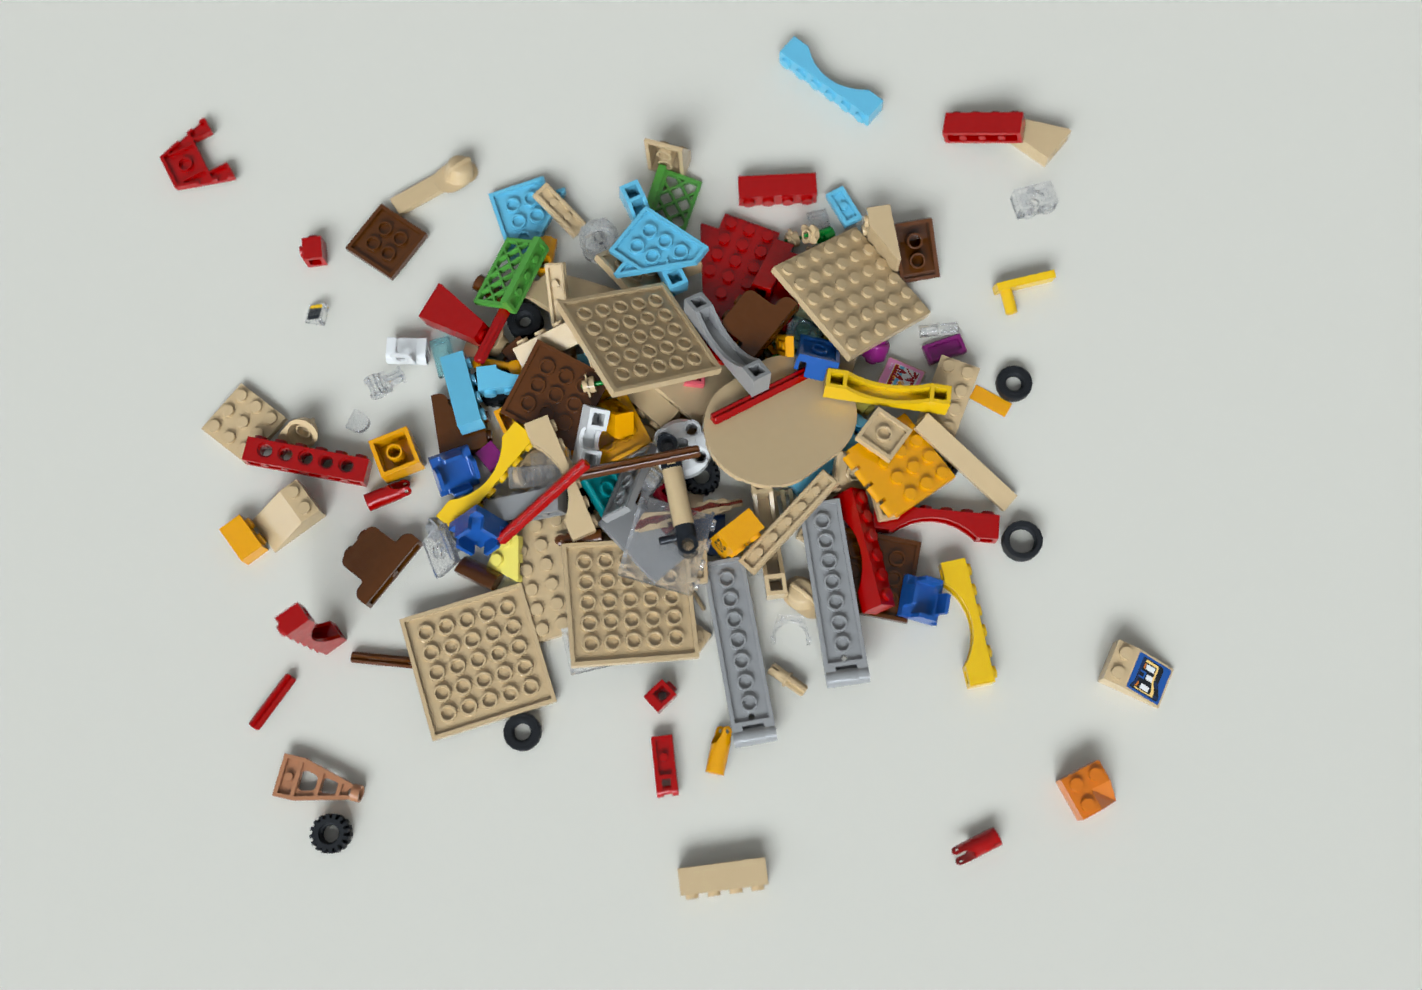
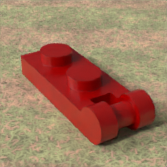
(664, 765)

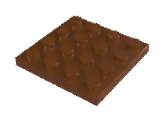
(552, 387)
(899, 558)

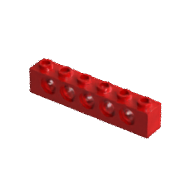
(257, 445)

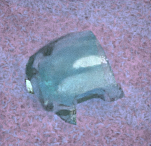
(801, 325)

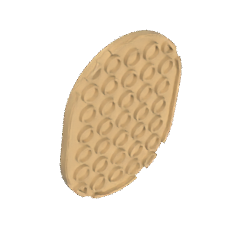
(783, 435)

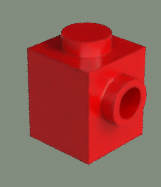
(314, 251)

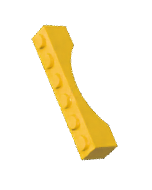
(923, 398)
(514, 444)
(957, 581)

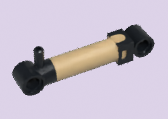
(678, 502)

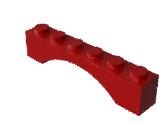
(978, 526)
(874, 588)
(299, 625)

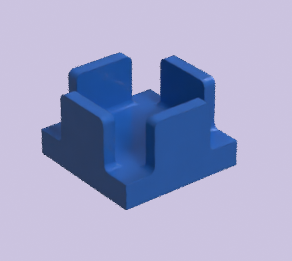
(818, 355)
(455, 471)
(477, 528)
(923, 599)

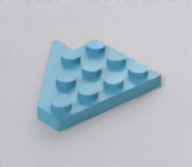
(520, 213)

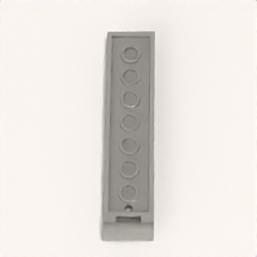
(834, 596)
(740, 653)

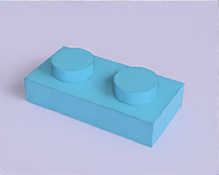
(843, 207)

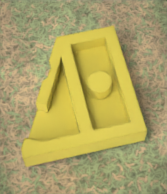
(508, 558)

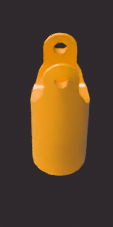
(719, 751)

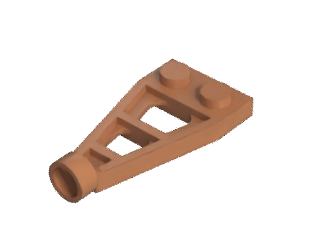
(291, 774)

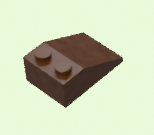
(917, 250)

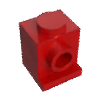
(652, 696)

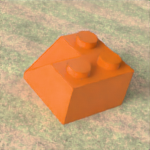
(1087, 790)

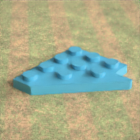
(655, 246)

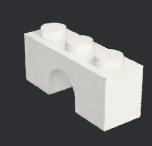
(591, 424)

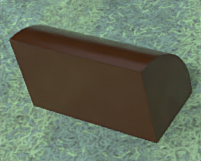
(479, 573)

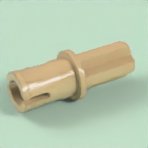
(787, 679)

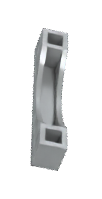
(746, 369)

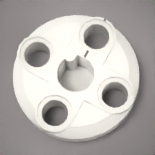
(679, 429)

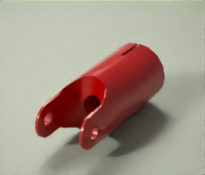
(387, 494)
(977, 846)

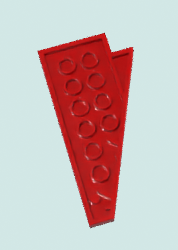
(732, 260)

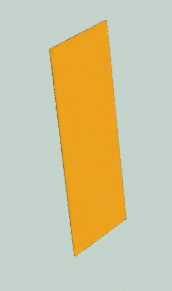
(990, 400)

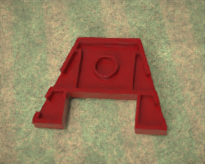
(187, 165)

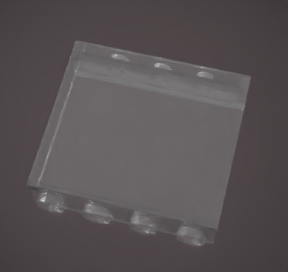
(662, 564)

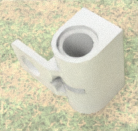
(408, 351)

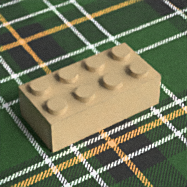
(962, 379)

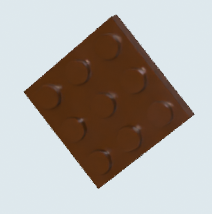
(386, 242)

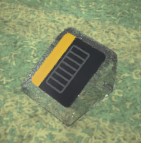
(317, 314)

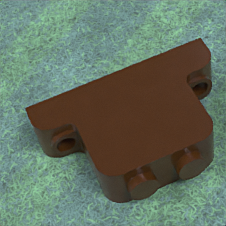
(757, 322)
(448, 432)
(378, 561)

